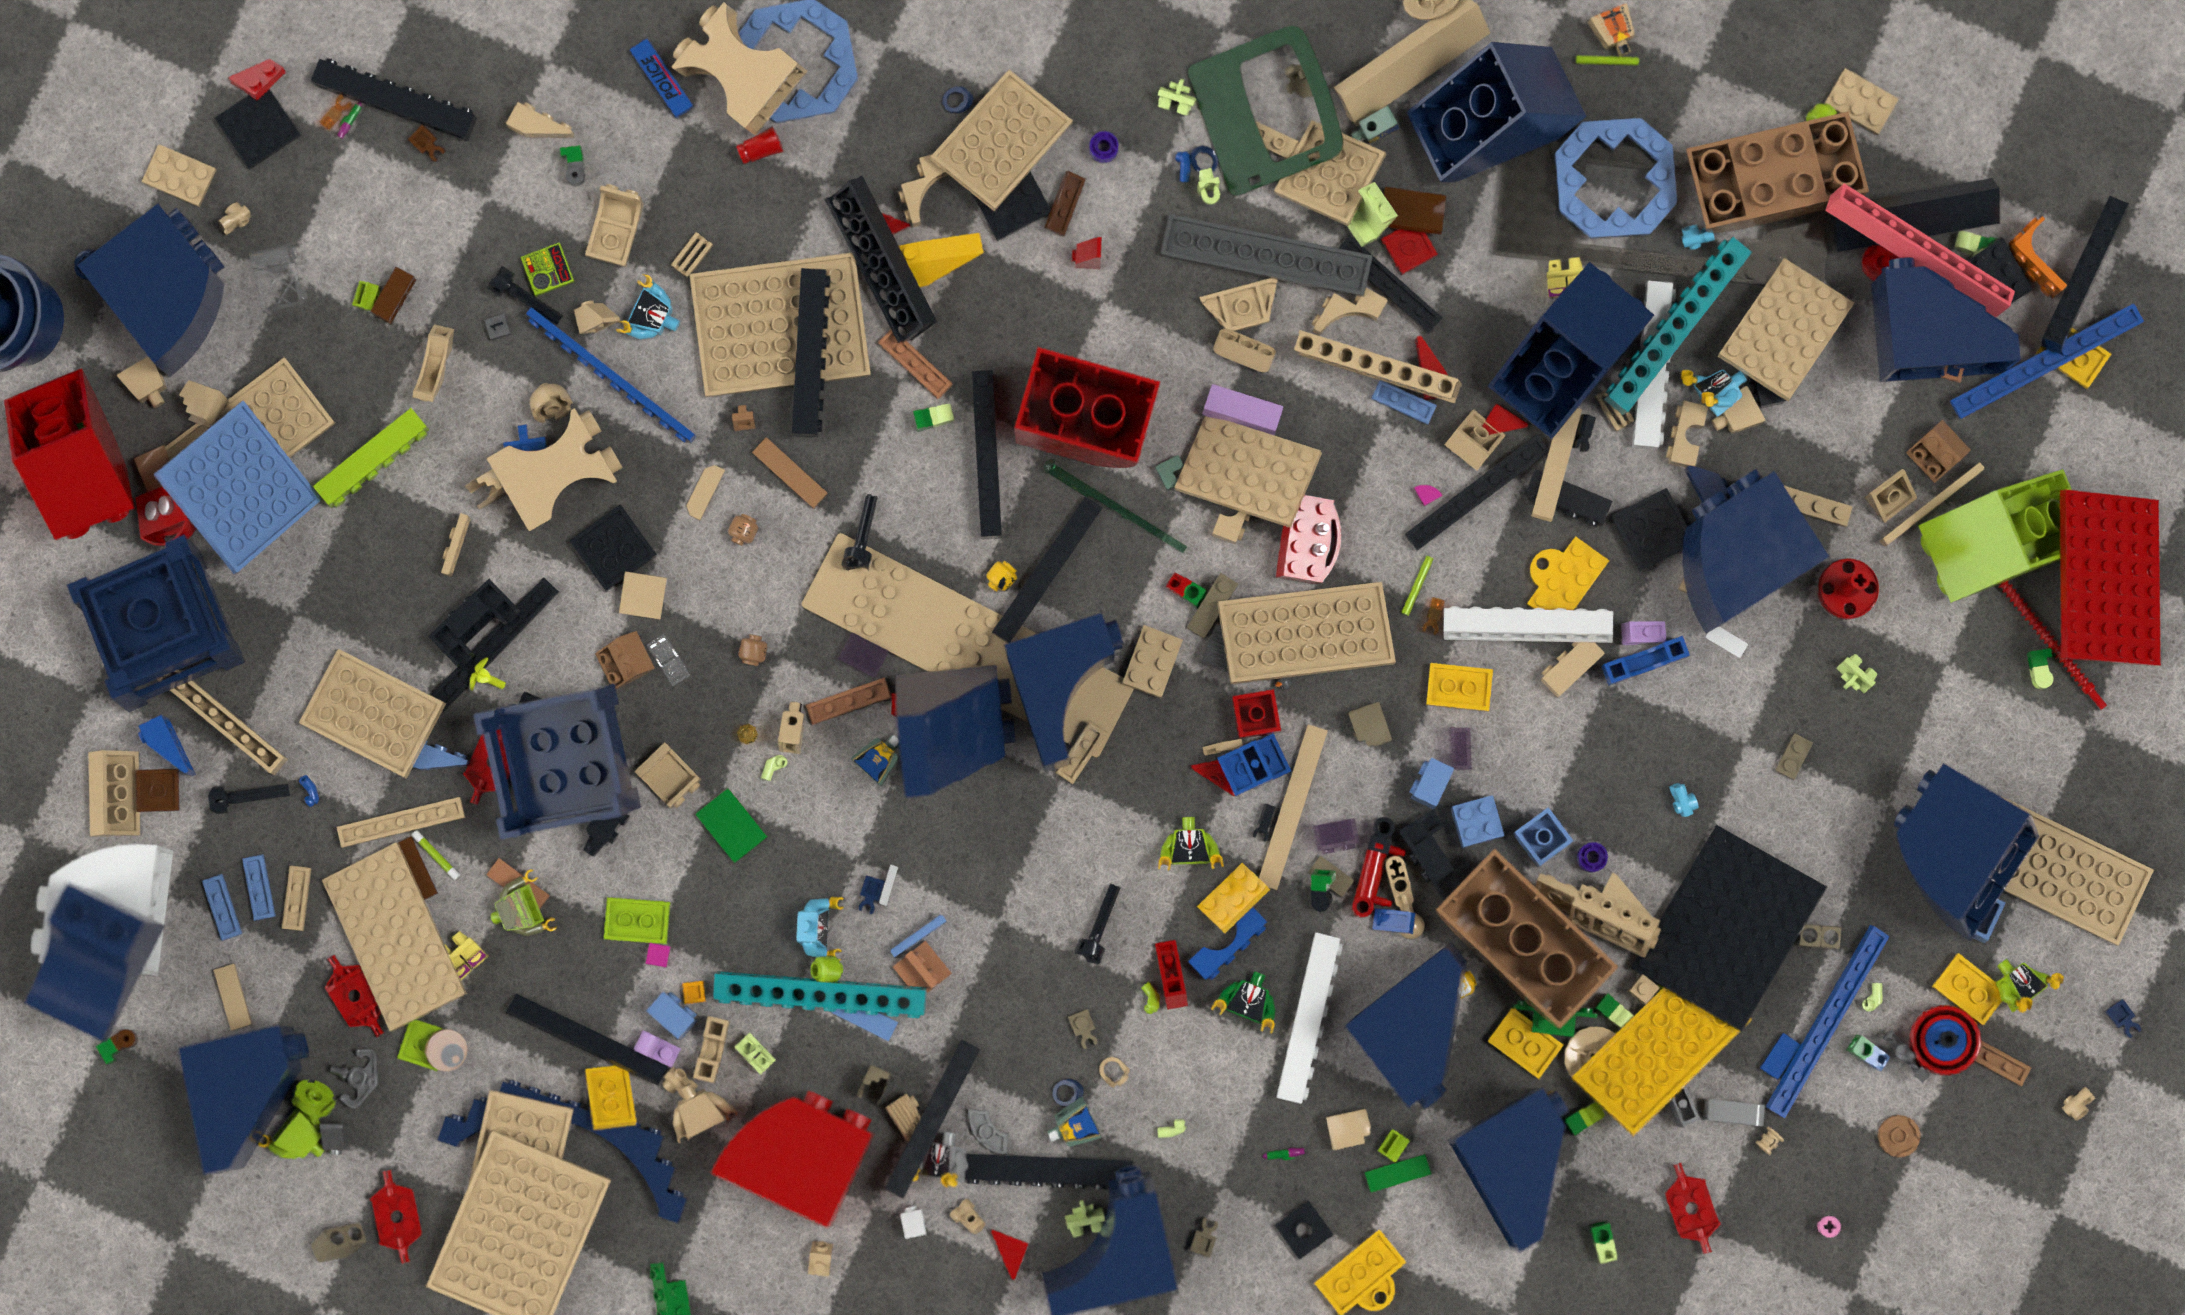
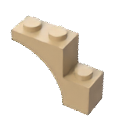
(914, 191)
(1337, 307)
(433, 368)

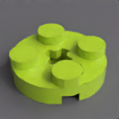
(304, 1095)

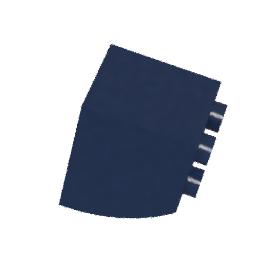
(160, 285)
(1570, 349)
(1745, 548)
(1962, 846)

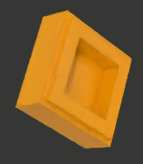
(694, 992)

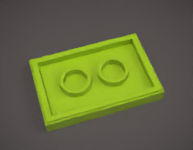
(636, 920)

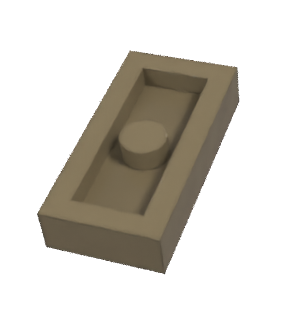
(1793, 756)

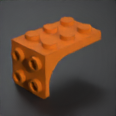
(2035, 267)

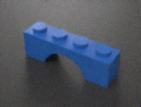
(1645, 661)
(1208, 961)

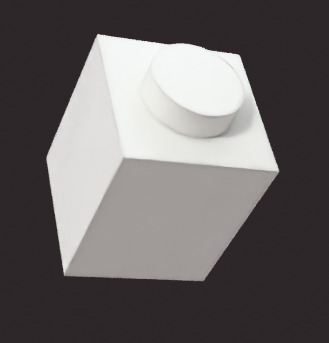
(913, 1222)

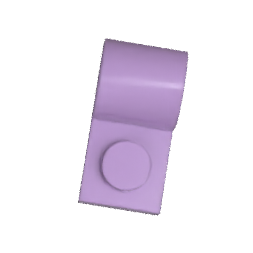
(1643, 632)
(657, 1048)

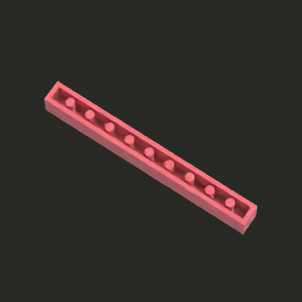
(1911, 243)

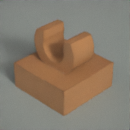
(743, 420)

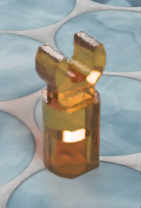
(334, 113)
(1434, 614)

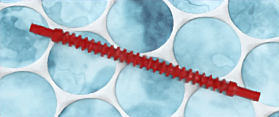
(2087, 687)

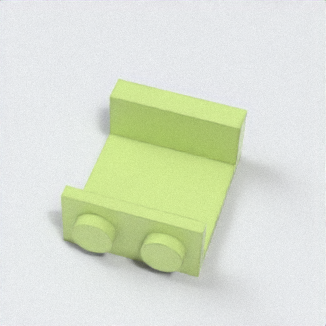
(1372, 215)

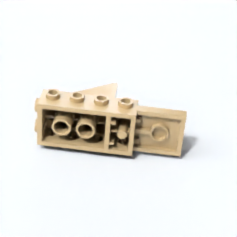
(1613, 906)

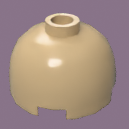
(550, 401)

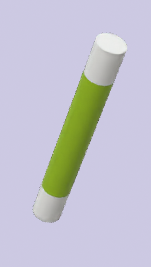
(435, 855)

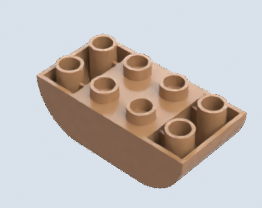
(1775, 173)

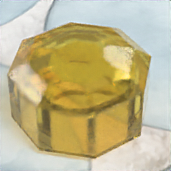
(747, 734)

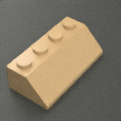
(113, 793)

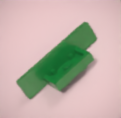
(1541, 1025)
(669, 1297)

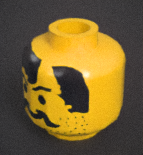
(1001, 576)

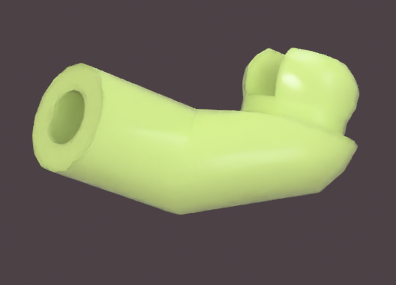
(772, 764)
(1875, 998)
(1171, 1131)

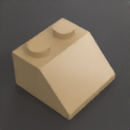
(1472, 440)

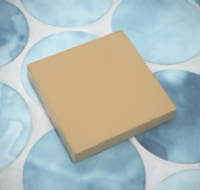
(642, 595)

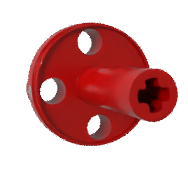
(1848, 588)

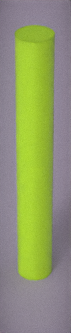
(1607, 60)
(1417, 585)

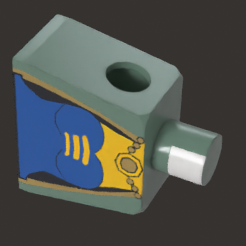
(1385, 124)
(878, 758)
(1075, 1124)

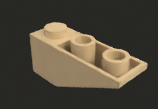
(535, 125)

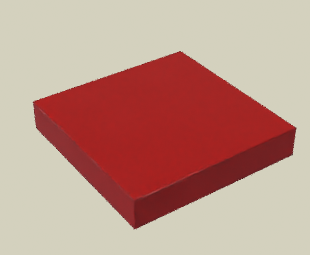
(1408, 249)

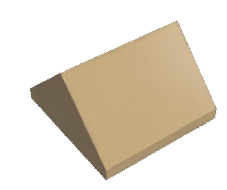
(1892, 496)

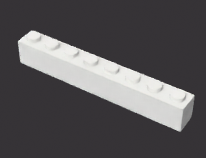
(1649, 406)
(1528, 625)
(1308, 1018)

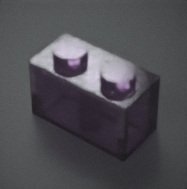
(1336, 835)

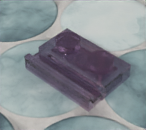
(863, 655)

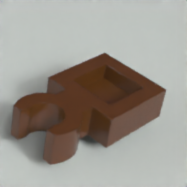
(425, 141)

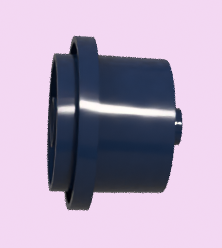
(28, 315)

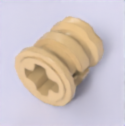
(1769, 1141)

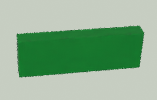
(1397, 1173)

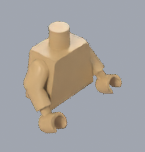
(699, 1112)

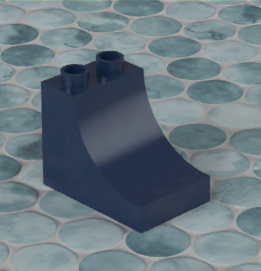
(1050, 672)
(92, 960)
(1126, 1257)

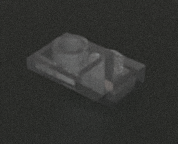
(668, 660)

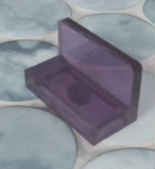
(1460, 748)

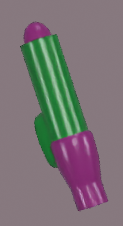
(347, 121)
(1286, 1154)

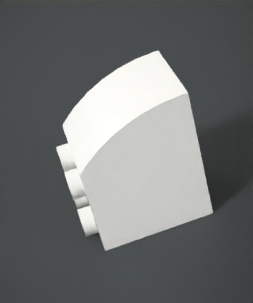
(127, 874)

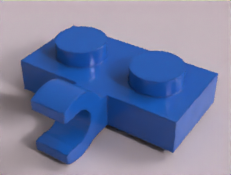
(525, 443)

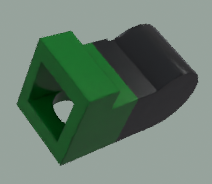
(1320, 889)

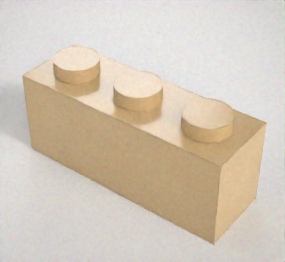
(1571, 666)

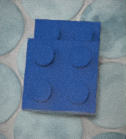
(1254, 764)

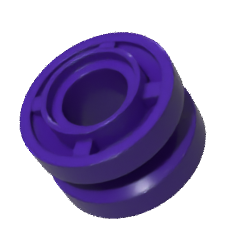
(1104, 137)
(1583, 861)

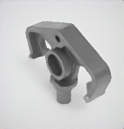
(1904, 1053)
(361, 1078)

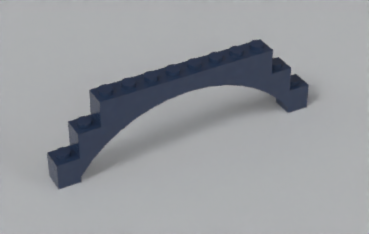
(636, 1143)

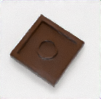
(157, 790)

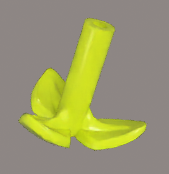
(483, 676)

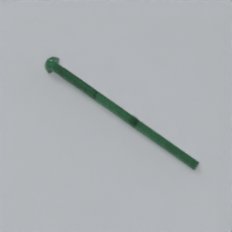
(1086, 490)

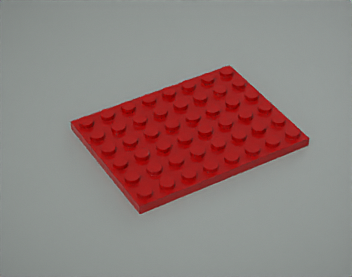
(2110, 578)

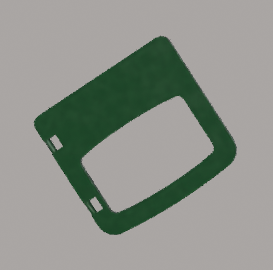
(1231, 120)

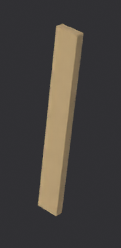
(1292, 806)

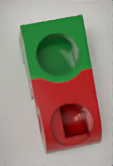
(1186, 590)

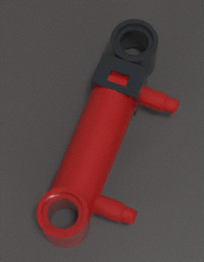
(1373, 867)

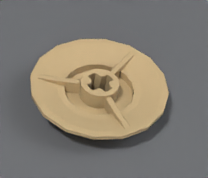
(1428, 8)
(1584, 1044)

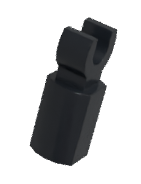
(1584, 432)
(1266, 820)

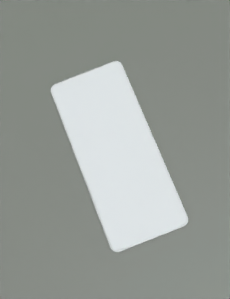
(1727, 641)
(888, 885)

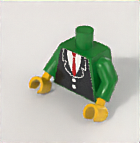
(1249, 1001)

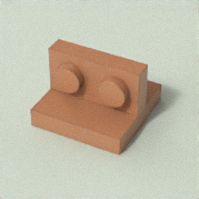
(922, 968)

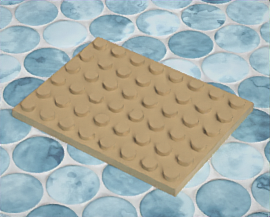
(751, 324)
(518, 1230)

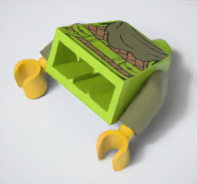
(519, 909)

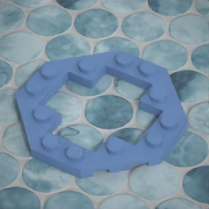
(839, 53)
(1612, 133)

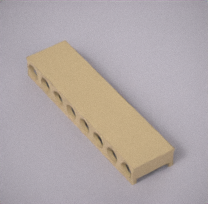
(1412, 60)
(1377, 366)

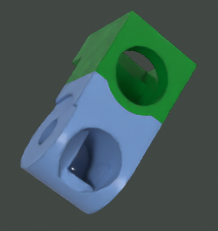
(1868, 1052)

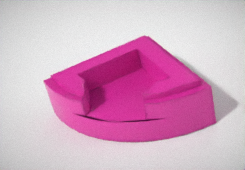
(1427, 494)

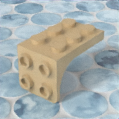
(615, 225)

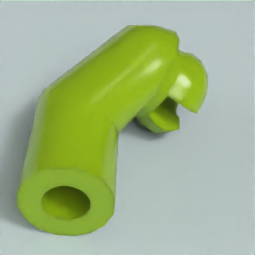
(1153, 998)

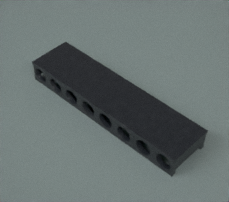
(1932, 211)
(884, 260)

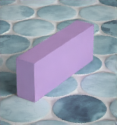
(1242, 409)

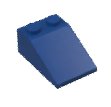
(162, 738)

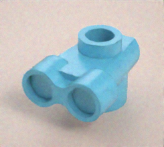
(1693, 237)
(1685, 802)

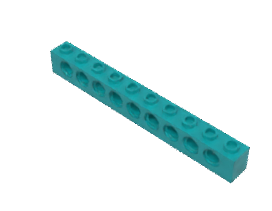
(1737, 254)
(724, 994)

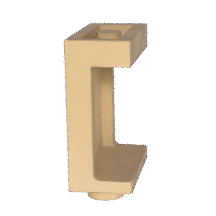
(668, 776)

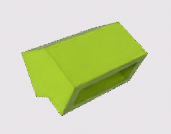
(366, 295)
(1393, 1145)

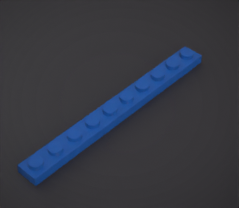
(2046, 361)
(617, 381)
(1827, 1021)

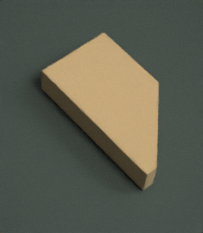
(1222, 747)

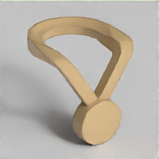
(1124, 1077)

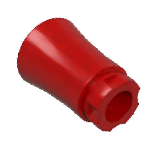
(760, 146)

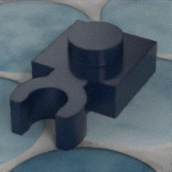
(871, 890)
(2121, 1015)

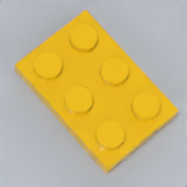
(2085, 367)
(1459, 687)
(1233, 898)
(1969, 989)
(1526, 1048)
(610, 1097)

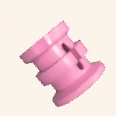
(1833, 1231)

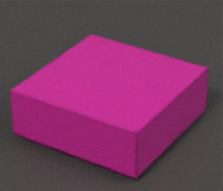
(658, 955)

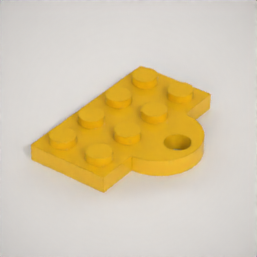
(1567, 575)
(1362, 1275)

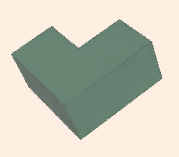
(1166, 469)

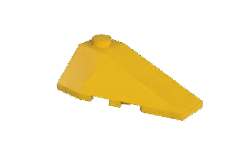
(940, 256)

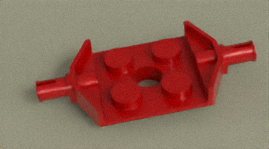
(479, 772)
(356, 1014)
(385, 1202)
(1704, 1221)

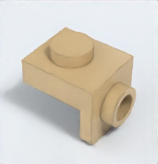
(820, 1258)

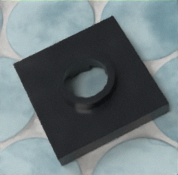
(1288, 1229)

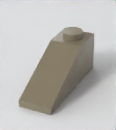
(1208, 611)

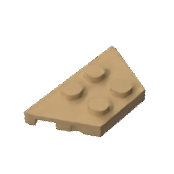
(1243, 305)

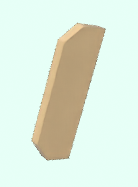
(704, 491)

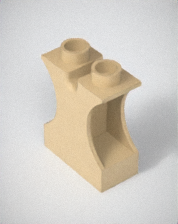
(751, 78)
(539, 476)

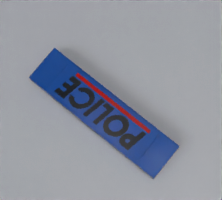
(661, 78)

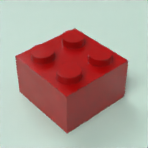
(1256, 714)

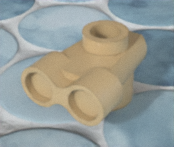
(235, 217)
(675, 1080)
(2076, 1104)
(965, 1214)

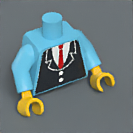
(650, 313)
(1716, 391)
(813, 926)

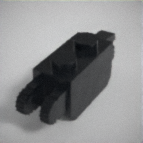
(603, 832)

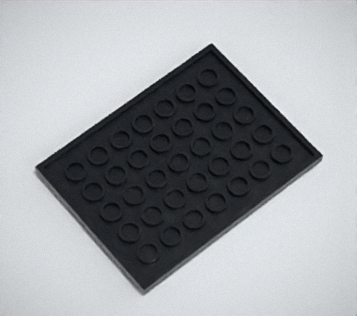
(1730, 928)

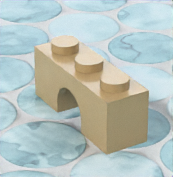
(1689, 416)
(1230, 528)
(712, 1049)

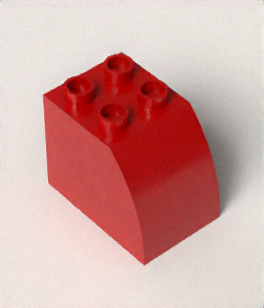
(1085, 410)
(68, 471)
(799, 1156)

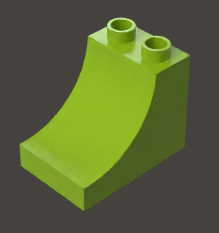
(1996, 536)

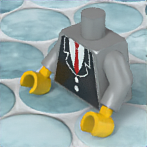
(945, 1162)

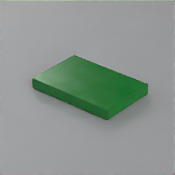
(731, 825)

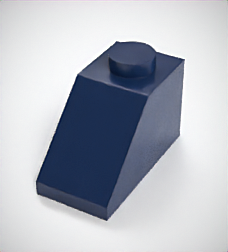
(1706, 482)

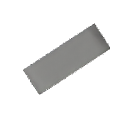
(1733, 1112)

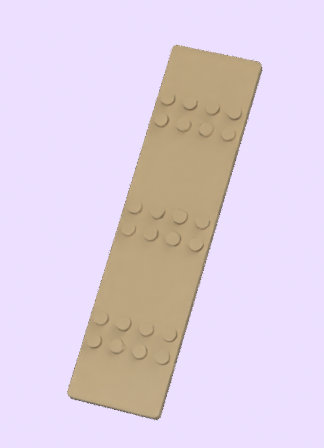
(942, 631)

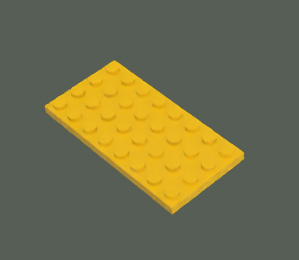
(1652, 1059)

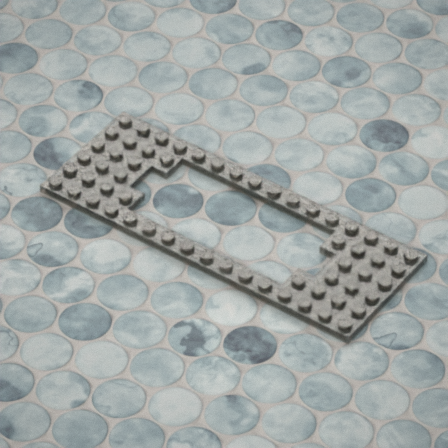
(1535, 229)

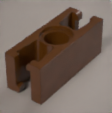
(393, 295)

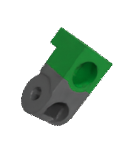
(575, 173)

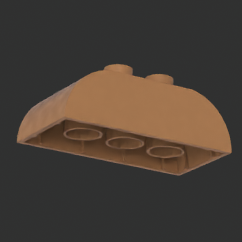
(1525, 940)

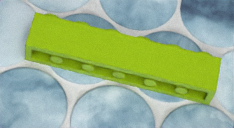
(371, 458)

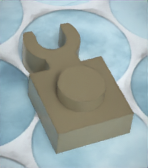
(1082, 1025)
(1204, 1241)

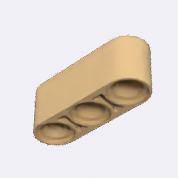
(1244, 350)

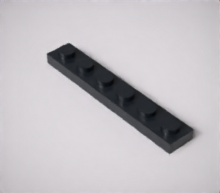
(1396, 290)

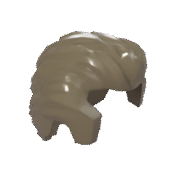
(1298, 81)

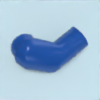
(1185, 166)
(311, 788)

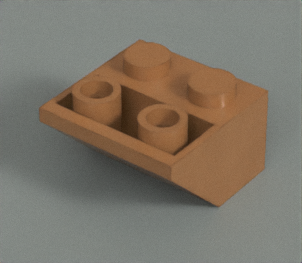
(1938, 451)
(624, 660)

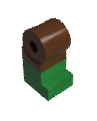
(117, 1043)

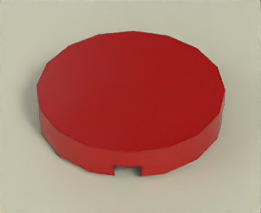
(1875, 259)

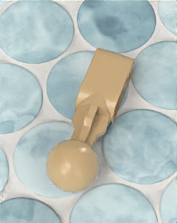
(1405, 897)

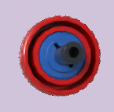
(1945, 1040)

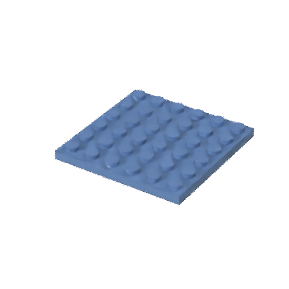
(238, 487)

